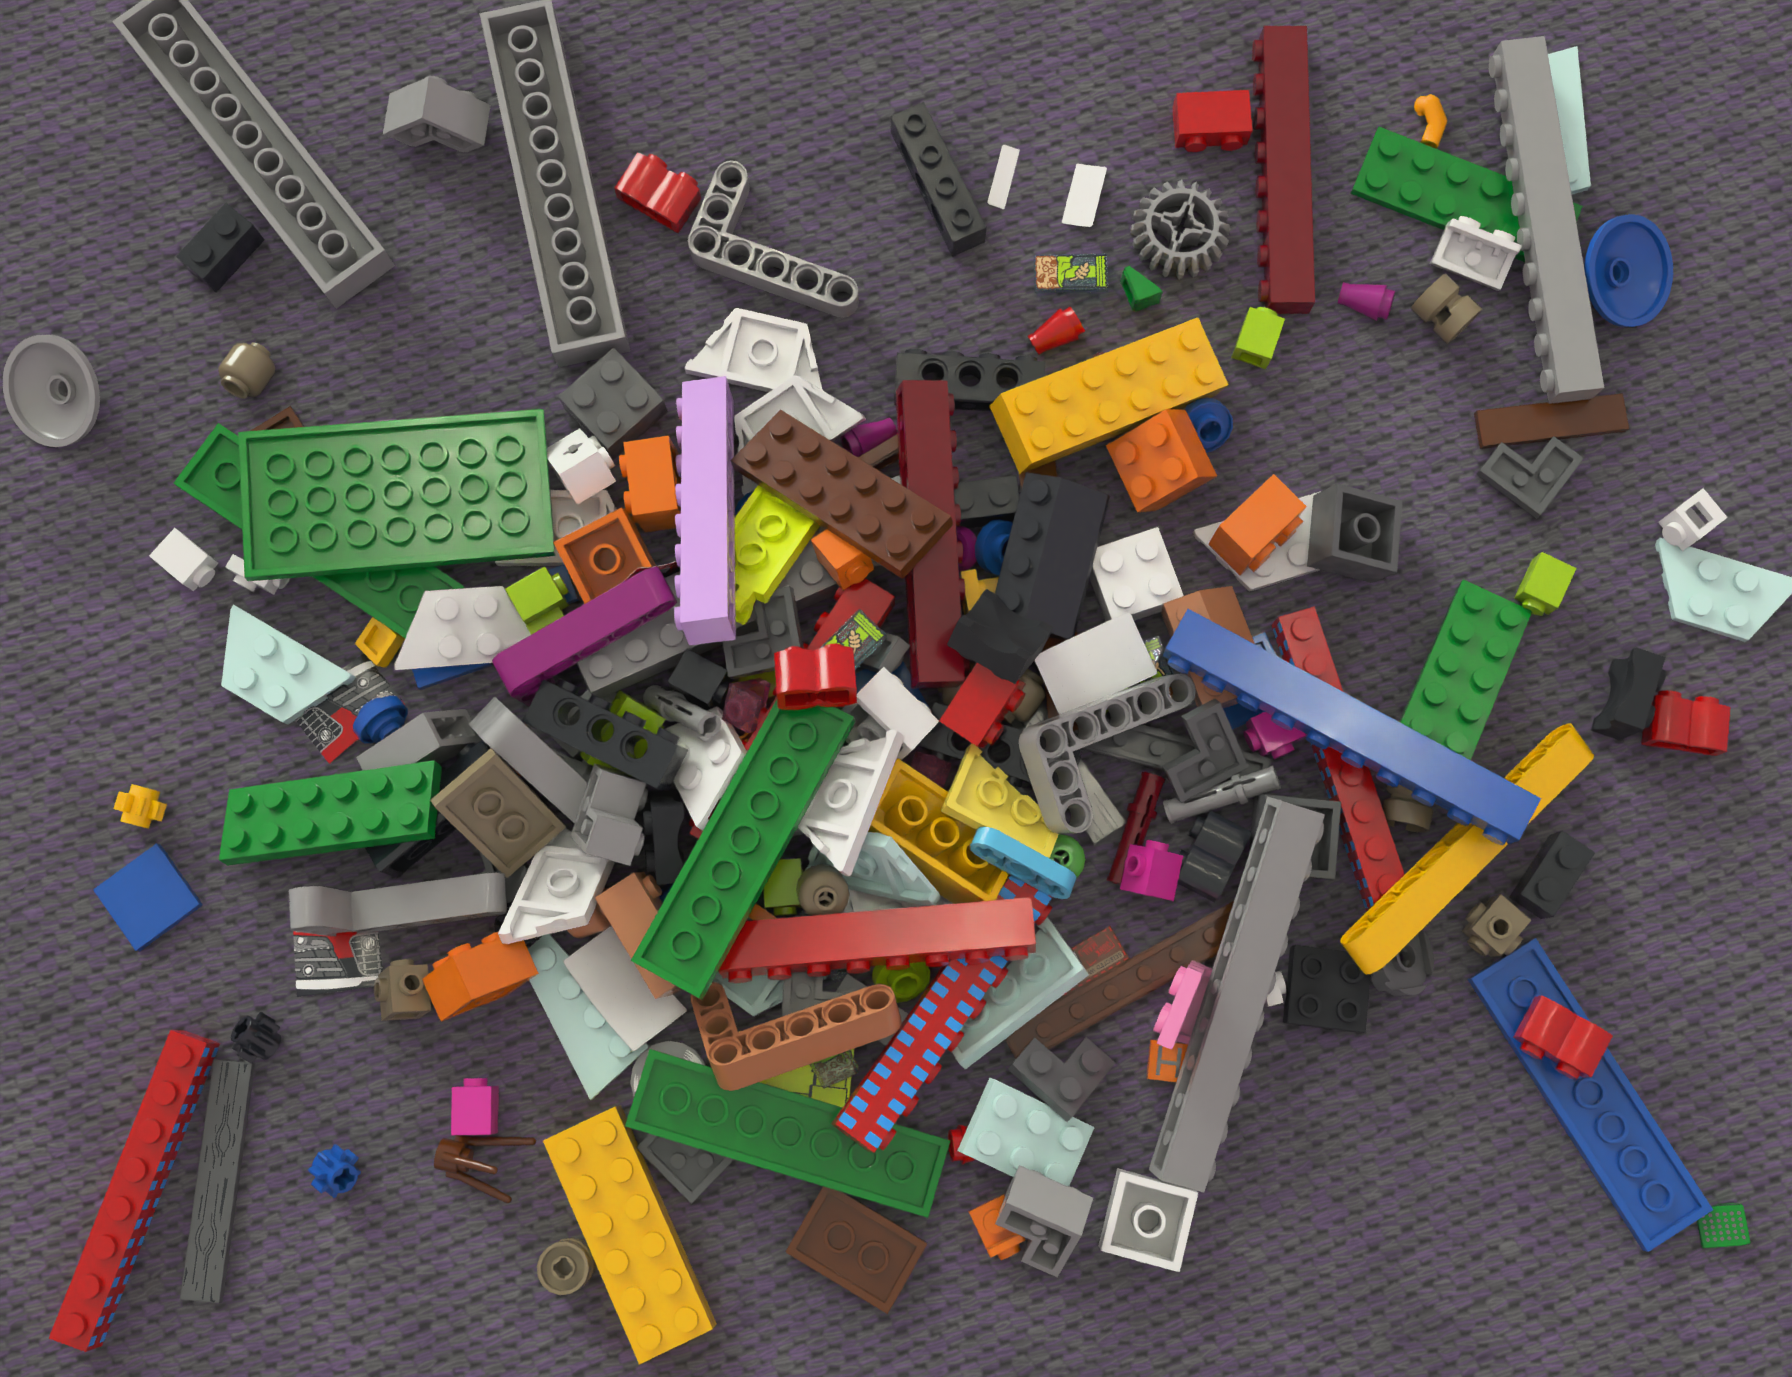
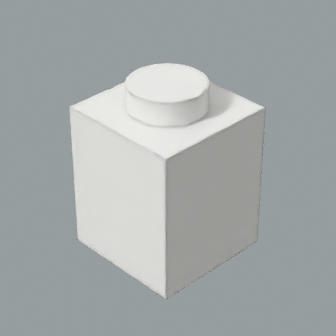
(184, 560)

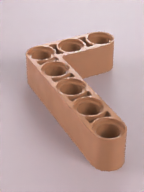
(791, 1040)

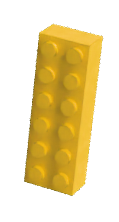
(1107, 395)
(630, 1234)

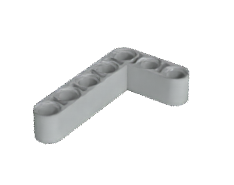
(760, 257)
(1092, 728)
(530, 757)
(335, 911)

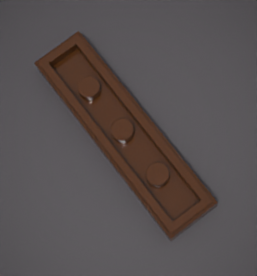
(1543, 420)

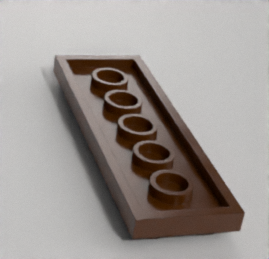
(842, 493)

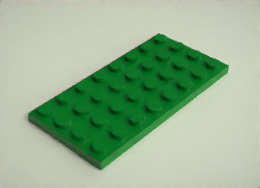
(395, 494)

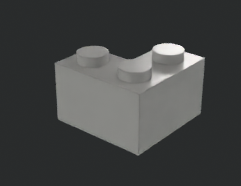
(438, 113)
(607, 815)
(1045, 1214)

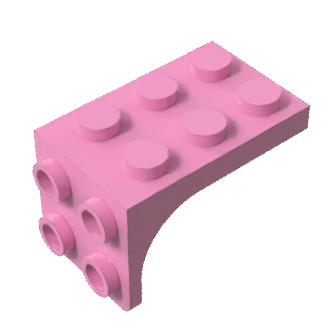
(1178, 1019)

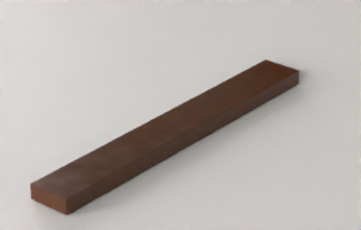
(1123, 983)

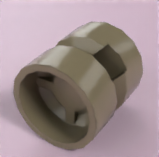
(1436, 299)
(1405, 809)
(566, 1266)

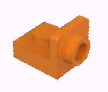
(995, 1238)

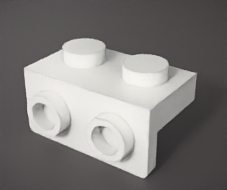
(1475, 252)

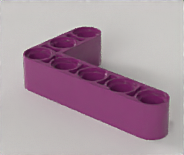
(582, 633)

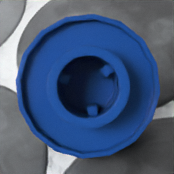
(1210, 421)
(992, 545)
(379, 719)

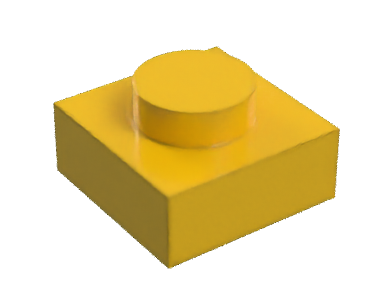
(379, 643)

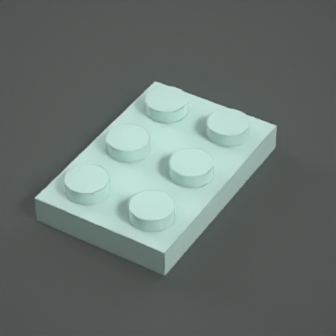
(1025, 1132)

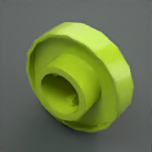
(905, 983)

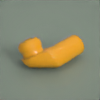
(1435, 116)

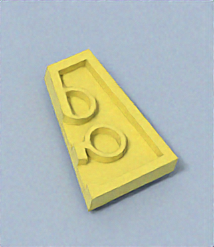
(986, 799)

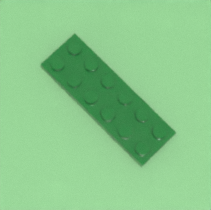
(1435, 185)
(1465, 668)
(331, 813)

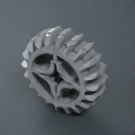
(1190, 199)

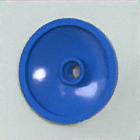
(1628, 270)

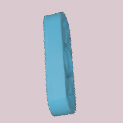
(1023, 862)

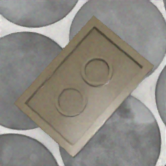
(498, 813)

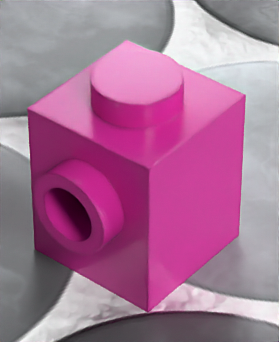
(1269, 737)
(1152, 870)
(474, 1108)

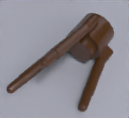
(456, 1158)

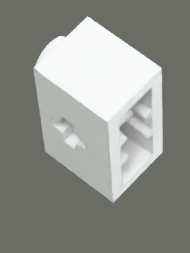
(581, 465)

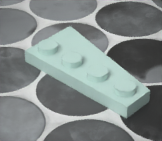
(1569, 102)
(1022, 994)
(585, 1035)

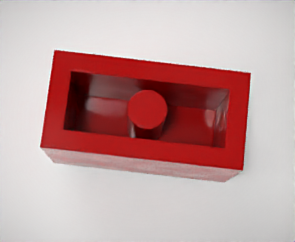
(1212, 120)
(982, 705)

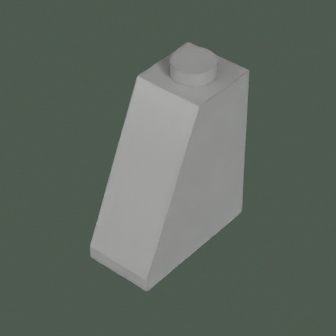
(423, 739)

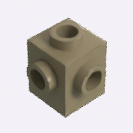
(1507, 922)
(402, 991)

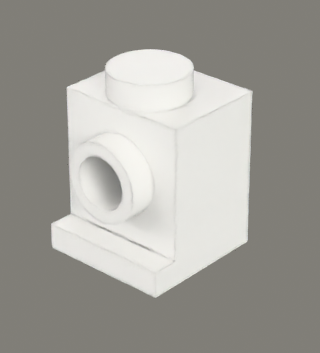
(1685, 527)

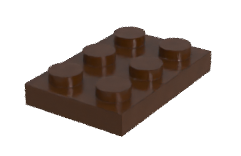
(856, 1248)

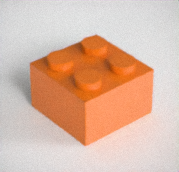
(1161, 460)
(652, 482)
(1258, 523)
(603, 553)
(478, 975)

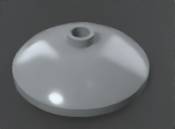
(37, 391)

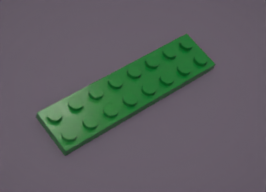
(385, 594)
(742, 845)
(783, 1134)

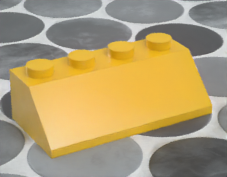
(933, 839)

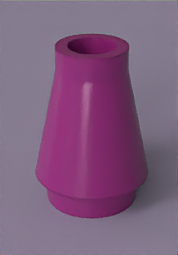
(1367, 299)
(868, 436)

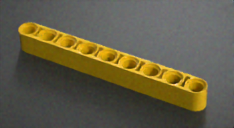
(1458, 857)

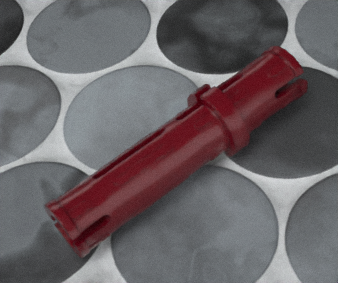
(1138, 821)

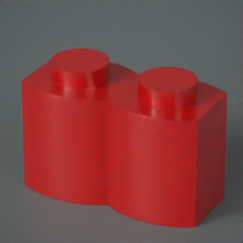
(658, 192)
(815, 677)
(1688, 725)
(1563, 1037)

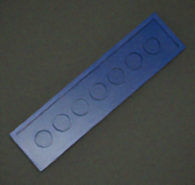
(1597, 1112)

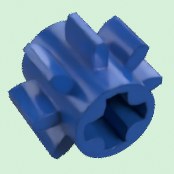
(334, 1171)

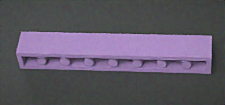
(706, 513)

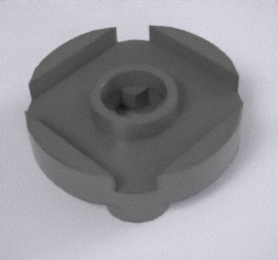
(1407, 976)

